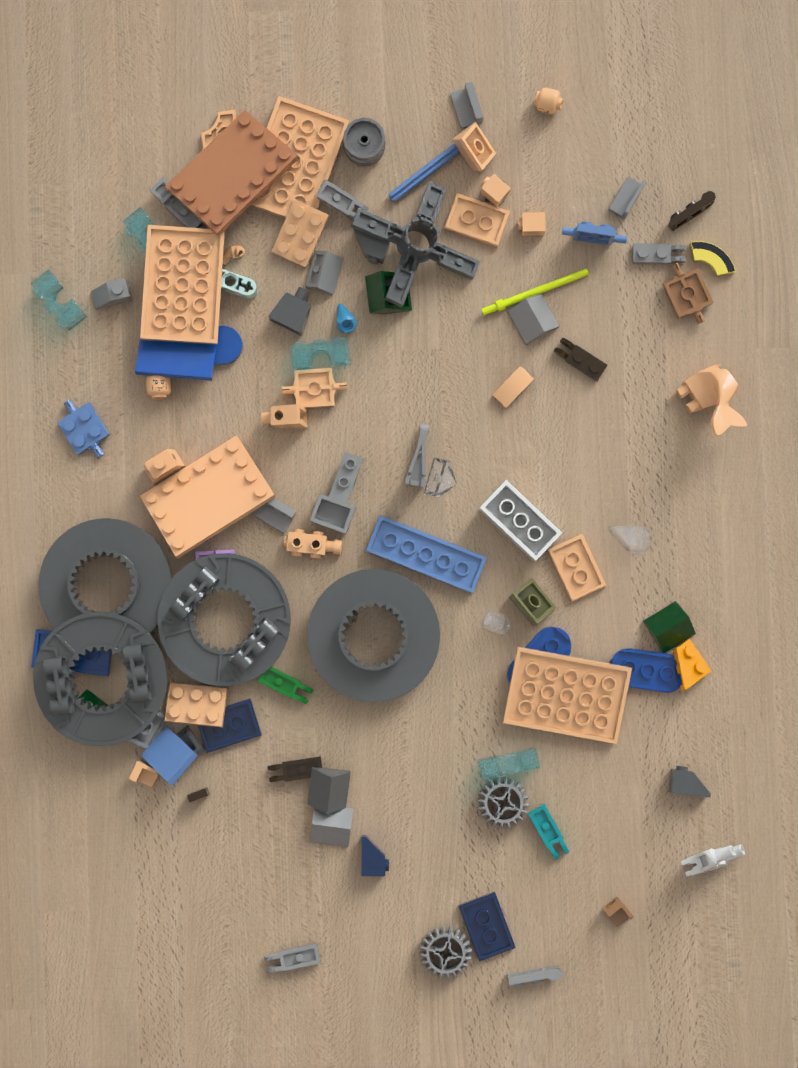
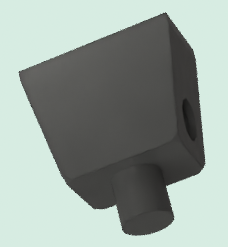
(292, 311)

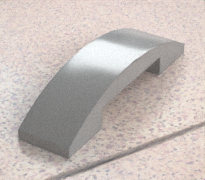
(175, 207)

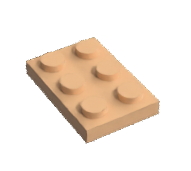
(300, 233)
(196, 705)

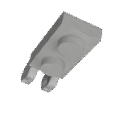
(338, 199)
(657, 253)
(295, 958)
(535, 975)

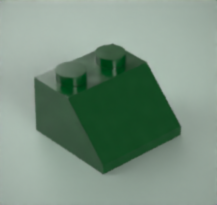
(377, 287)

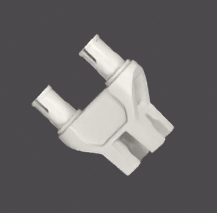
(713, 859)

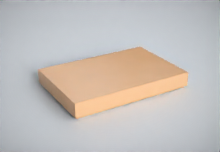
(477, 220)
(576, 567)

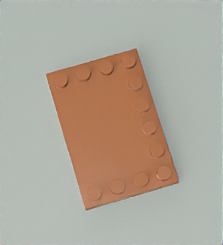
(231, 172)

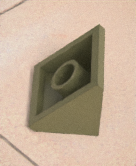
(532, 602)

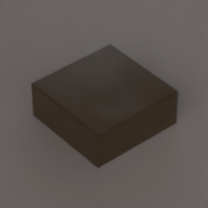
(198, 794)

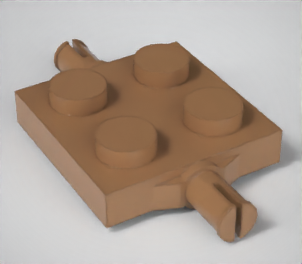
(687, 293)

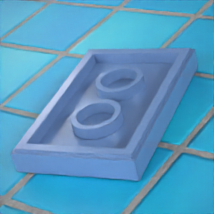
(169, 755)

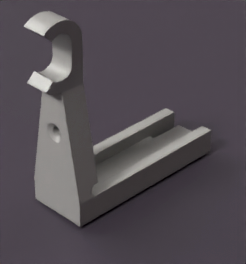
(417, 471)

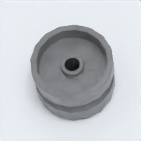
(364, 141)

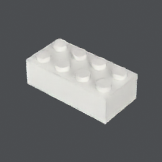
(520, 521)

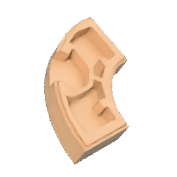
(223, 120)

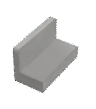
(467, 106)
(626, 197)
(324, 271)
(275, 514)

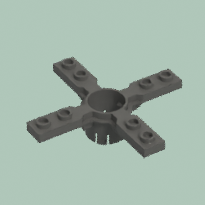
(412, 256)

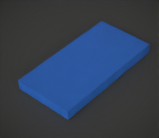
(176, 359)
(92, 663)

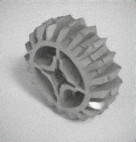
(488, 796)
(437, 949)

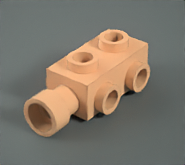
(306, 544)

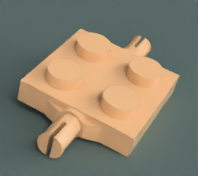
(314, 388)

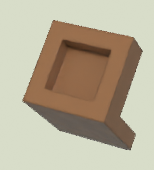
(617, 911)

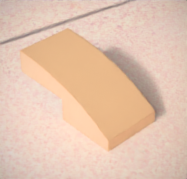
(513, 387)

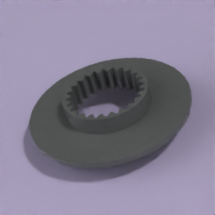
(102, 539)
(186, 593)
(336, 662)
(144, 671)

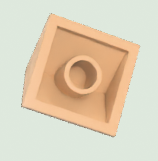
(474, 147)

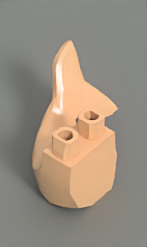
(713, 388)

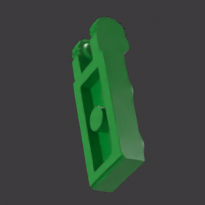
(284, 684)

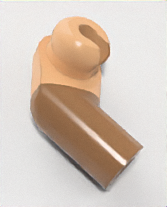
(232, 252)

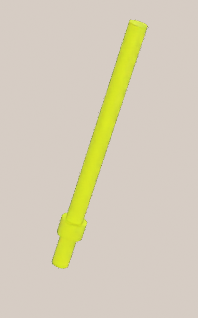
(501, 305)

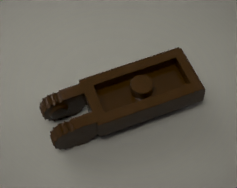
(692, 210)
(582, 360)
(296, 769)

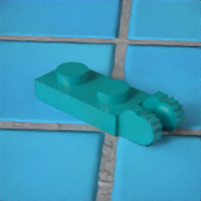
(547, 829)

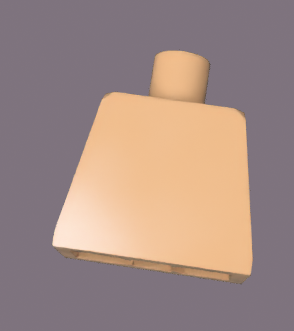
(293, 417)
(163, 465)

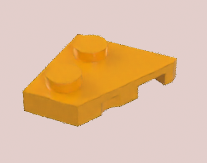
(689, 664)

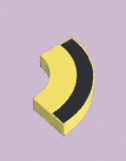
(713, 256)

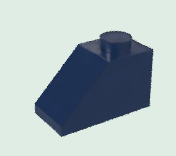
(373, 859)

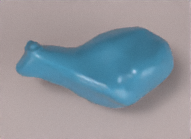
(345, 320)

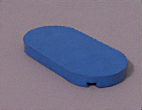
(228, 347)
(548, 640)
(649, 669)

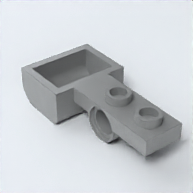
(333, 510)

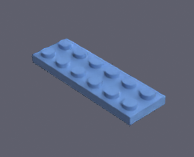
(426, 554)

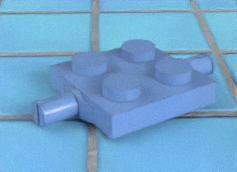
(600, 234)
(83, 428)

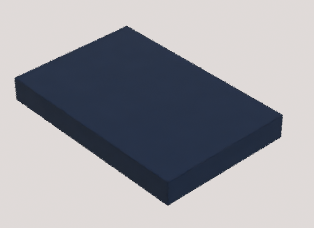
(238, 726)
(487, 926)

